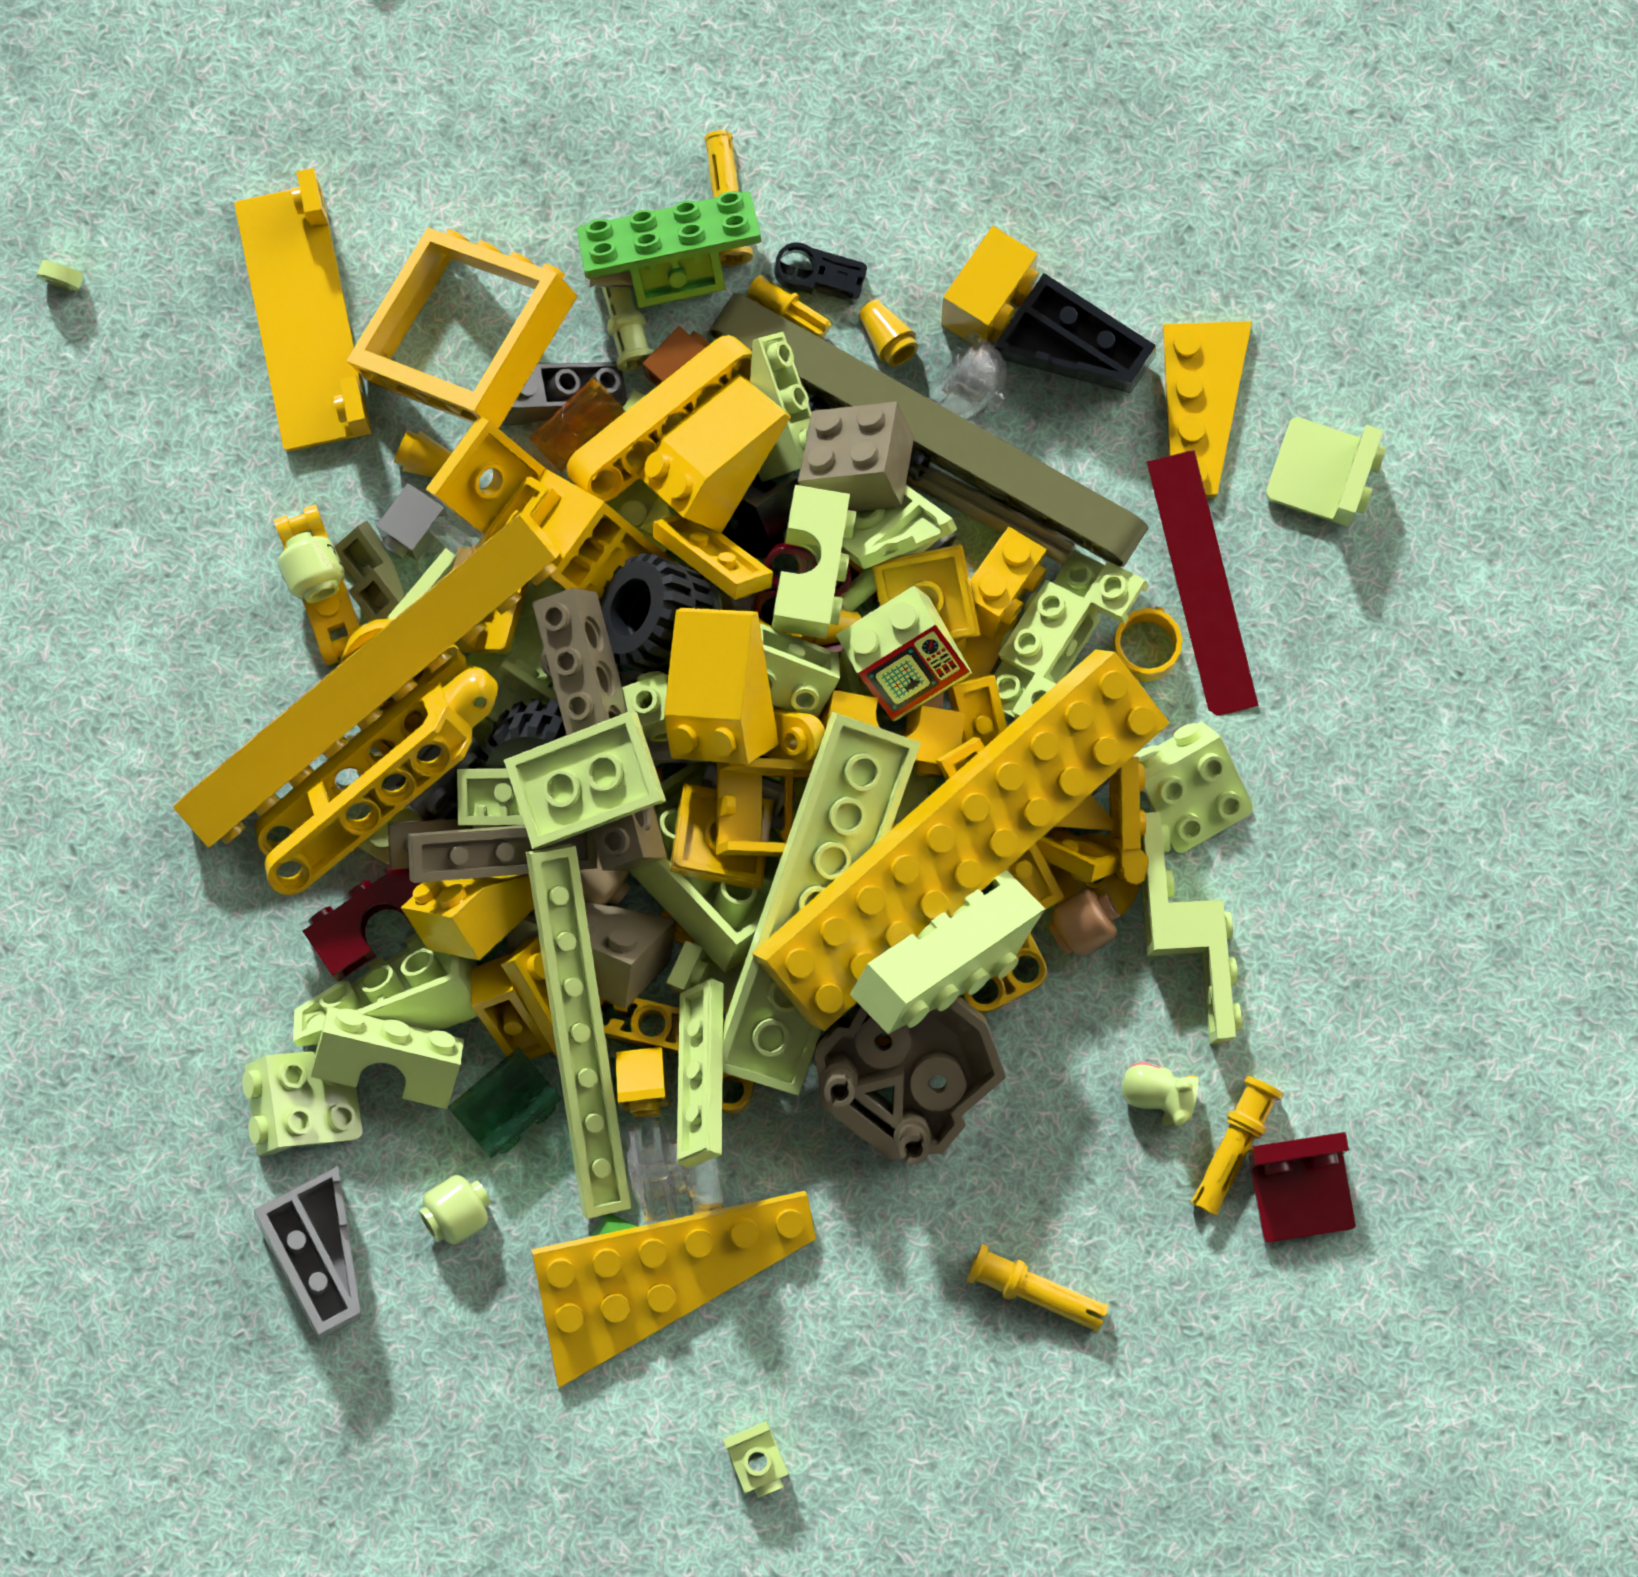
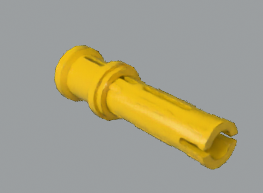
(724, 179)
(1244, 1126)
(1015, 1280)

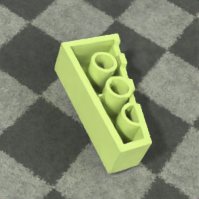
(949, 956)

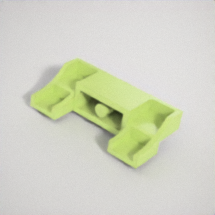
(1058, 626)

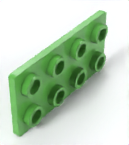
(671, 248)

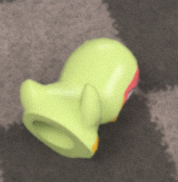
(1157, 1088)

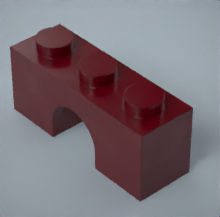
(340, 932)

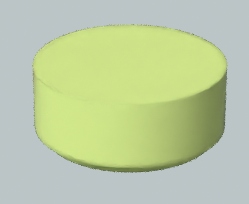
(60, 275)

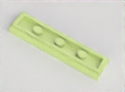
(700, 1074)

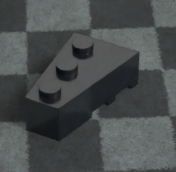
(1074, 339)

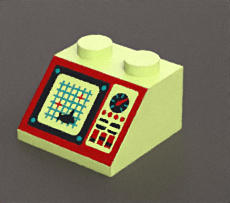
(904, 653)

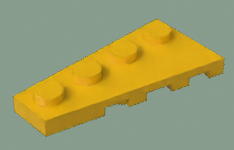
(1201, 390)

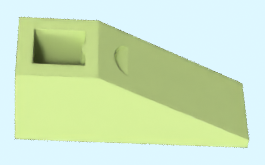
(777, 378)

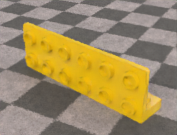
(302, 315)

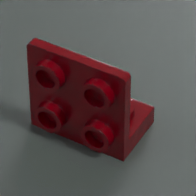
(1302, 1187)

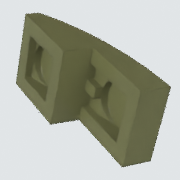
(368, 562)

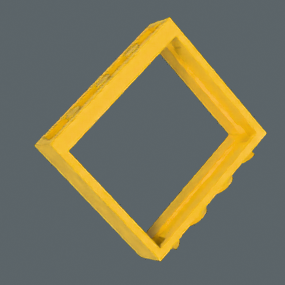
(515, 357)

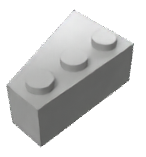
(314, 1251)

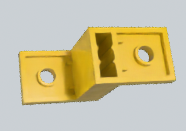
(582, 527)

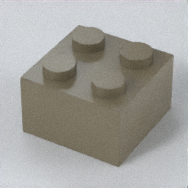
(859, 454)

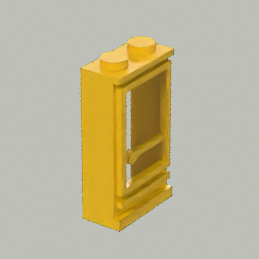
(741, 805)

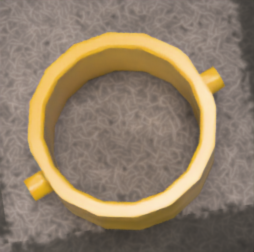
(1163, 620)

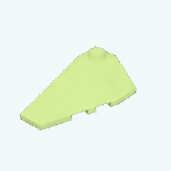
(413, 986)

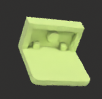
(1325, 470)
(1194, 785)
(296, 1108)

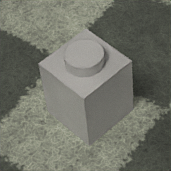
(408, 522)

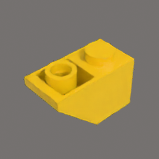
(642, 1081)

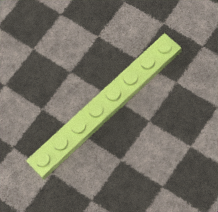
(578, 1030)

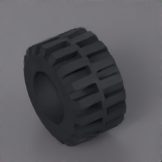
(642, 607)
(521, 731)

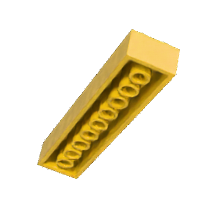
(963, 833)

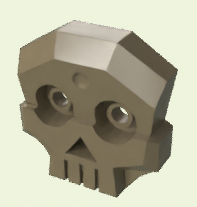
(921, 1117)

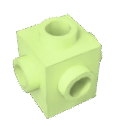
(648, 700)

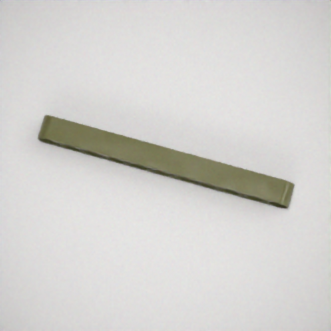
(948, 438)

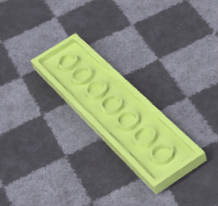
(840, 817)

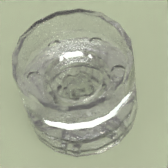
(657, 1176)

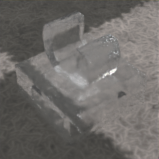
(453, 533)

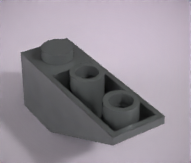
(556, 384)

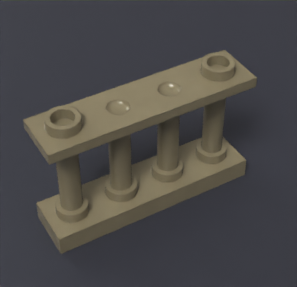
(453, 851)

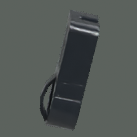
(830, 273)

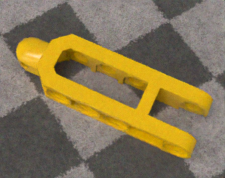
(319, 804)

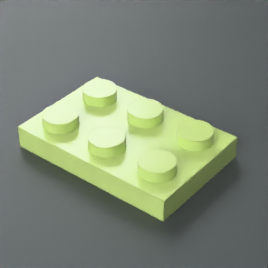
(584, 780)

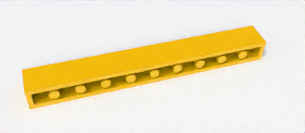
(367, 679)

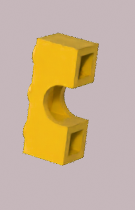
(934, 727)

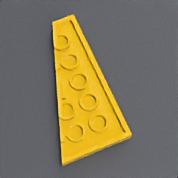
(634, 1281)

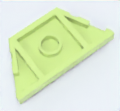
(897, 530)

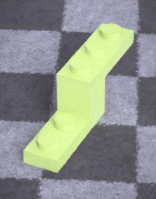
(1189, 929)

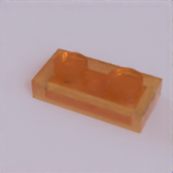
(576, 423)

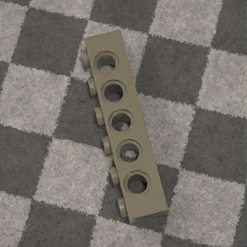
(587, 695)

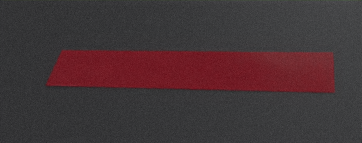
(1202, 583)

